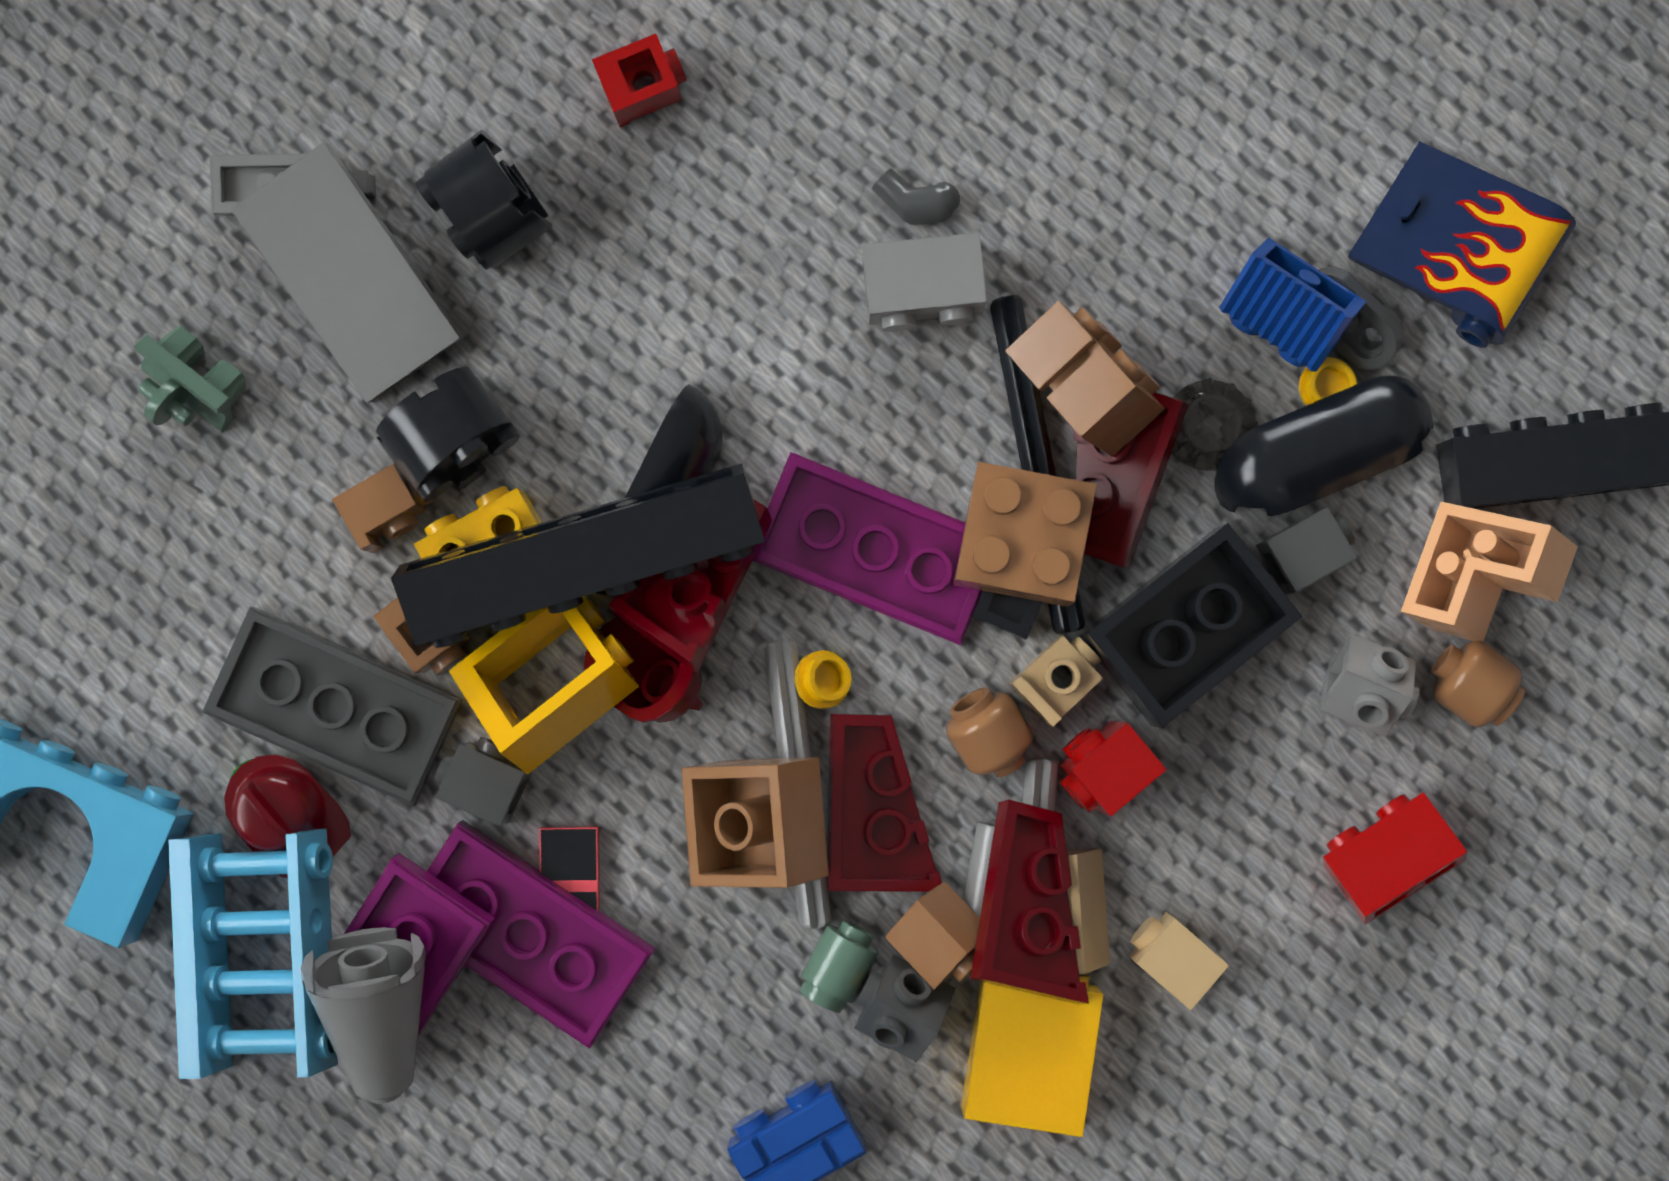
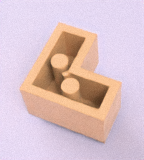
(1474, 558)

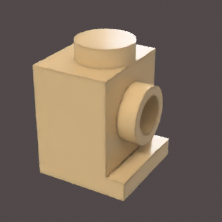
(1035, 680)

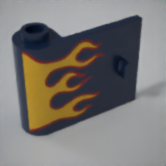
(1468, 245)

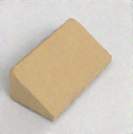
(1089, 908)

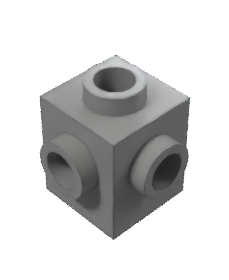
(1370, 685)

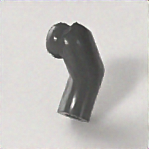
(920, 204)

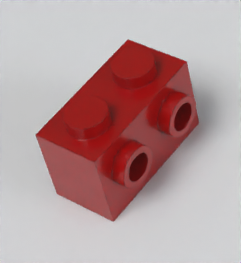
(1108, 767)
(1393, 856)

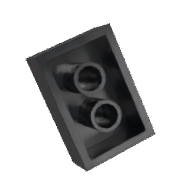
(1191, 626)

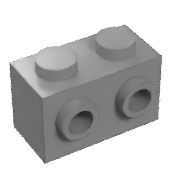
(924, 281)

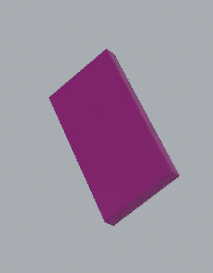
(868, 548)
(544, 941)

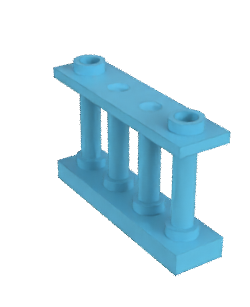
(201, 952)

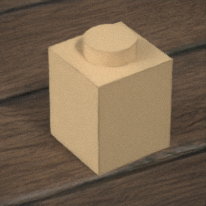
(1176, 959)

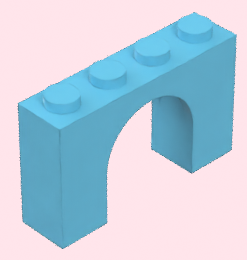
(126, 827)

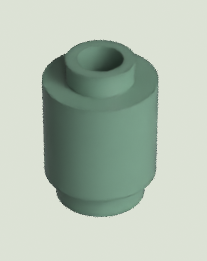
(838, 966)

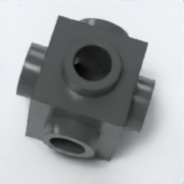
(902, 1008)

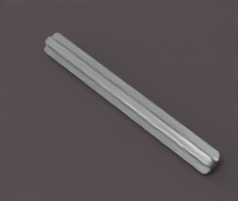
(793, 742)

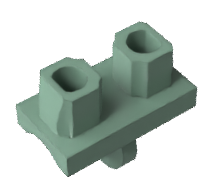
(170, 366)

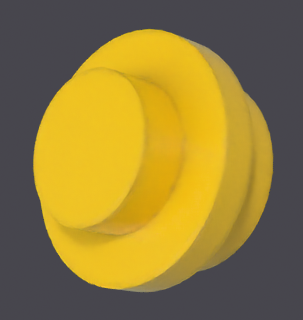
(1329, 379)
(822, 679)

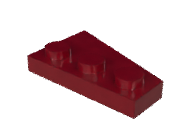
(1127, 483)
(687, 610)
(872, 812)
(1025, 911)

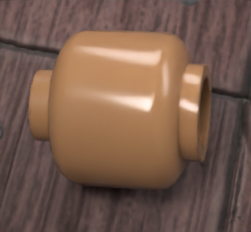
(1477, 683)
(989, 732)

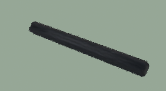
(1029, 426)

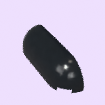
(683, 446)
(1325, 446)

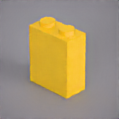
(1031, 1059)

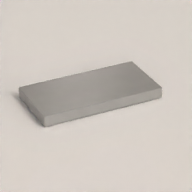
(346, 272)

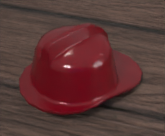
(665, 684)
(281, 798)

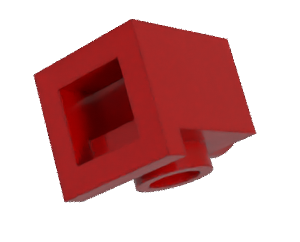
(623, 67)

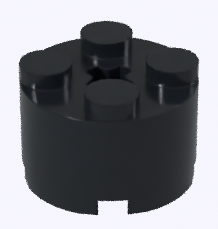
(485, 201)
(446, 433)

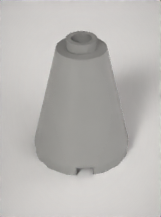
(370, 1007)

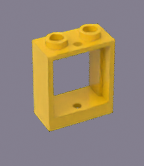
(565, 713)

